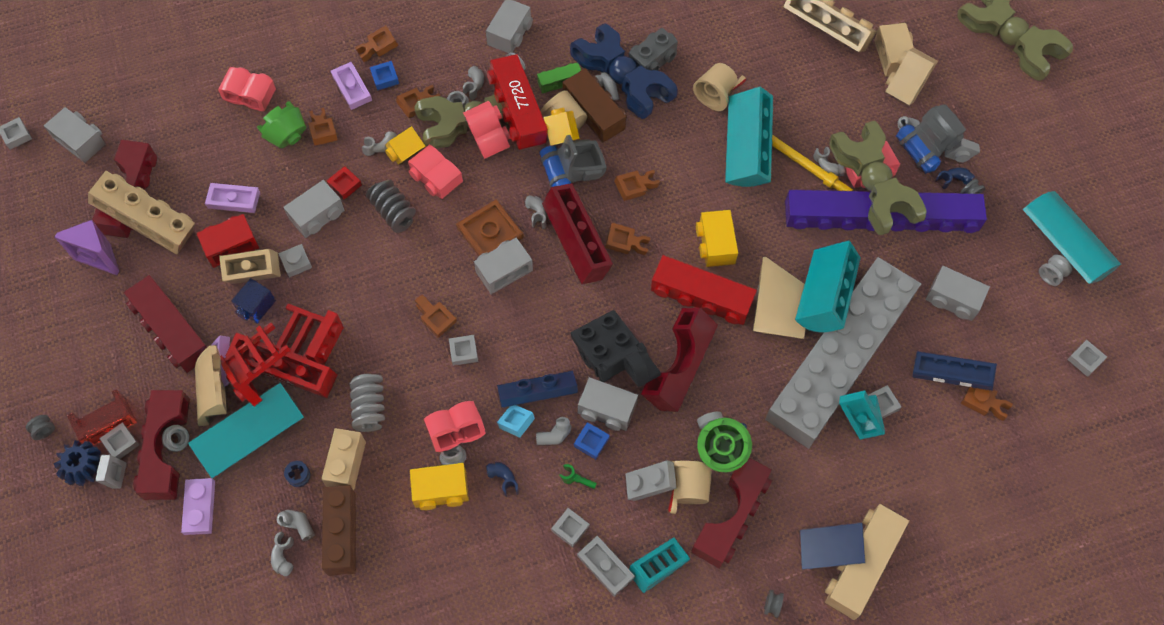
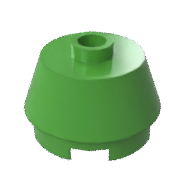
(283, 126)
(724, 445)

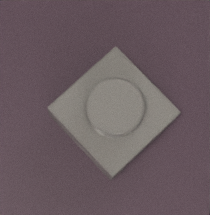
(14, 133)
(963, 151)
(295, 260)
(463, 350)
(1087, 358)
(887, 401)
(119, 441)
(110, 471)
(570, 527)

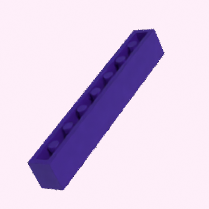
(851, 208)

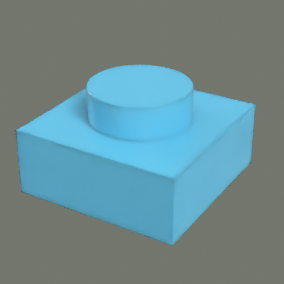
(516, 420)

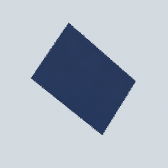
(832, 546)

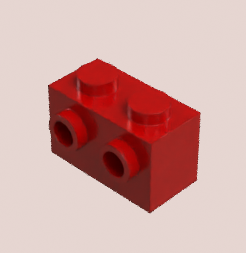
(227, 238)

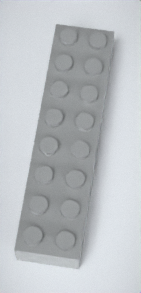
(842, 354)

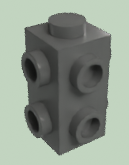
(655, 50)

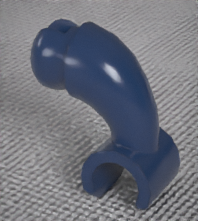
(958, 173)
(502, 471)

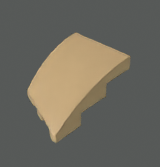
(778, 302)
(209, 386)

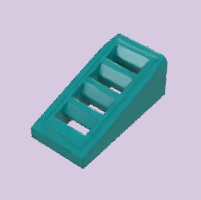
(644, 574)

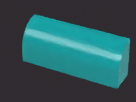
(749, 138)
(1072, 237)
(828, 288)
(245, 430)

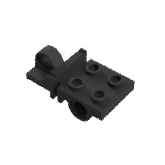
(612, 348)

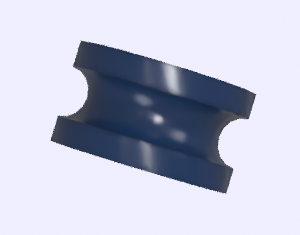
(289, 472)

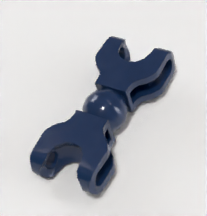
(636, 81)

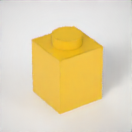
(560, 125)
(404, 146)

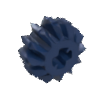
(70, 469)

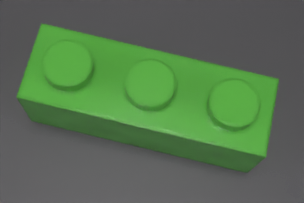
(554, 78)

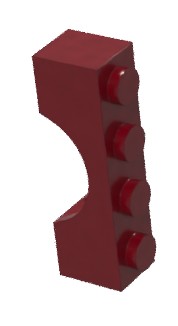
(135, 161)
(693, 335)
(154, 477)
(716, 539)

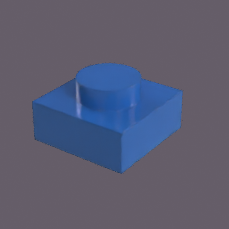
(384, 75)
(591, 440)

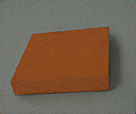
(488, 228)

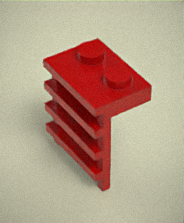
(323, 340)
(238, 370)

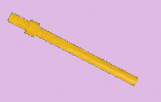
(829, 179)

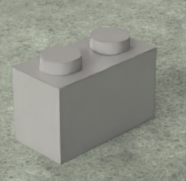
(509, 26)
(75, 134)
(314, 209)
(503, 265)
(957, 293)
(607, 404)

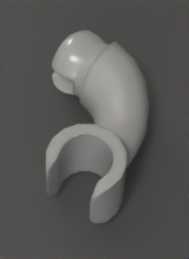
(478, 77)
(372, 147)
(837, 169)
(536, 204)
(278, 561)

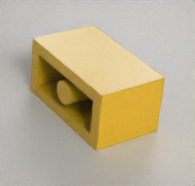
(717, 238)
(439, 486)

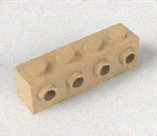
(834, 21)
(141, 212)

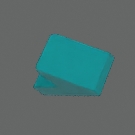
(863, 414)

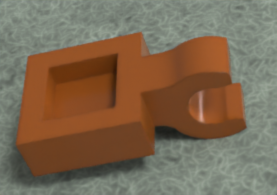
(435, 317)

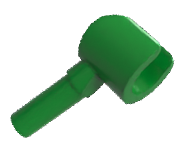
(576, 478)

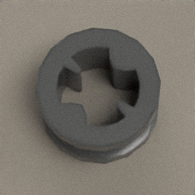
(973, 188)
(40, 427)
(773, 603)

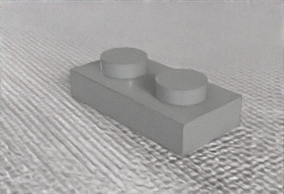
(650, 480)
(605, 566)

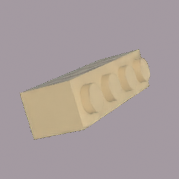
(857, 581)

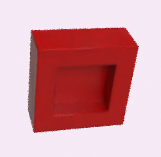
(344, 182)

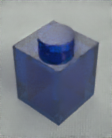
(253, 301)

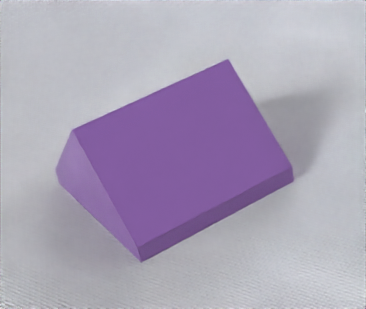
(89, 246)

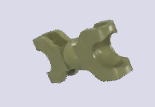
(1029, 43)
(449, 119)
(886, 193)

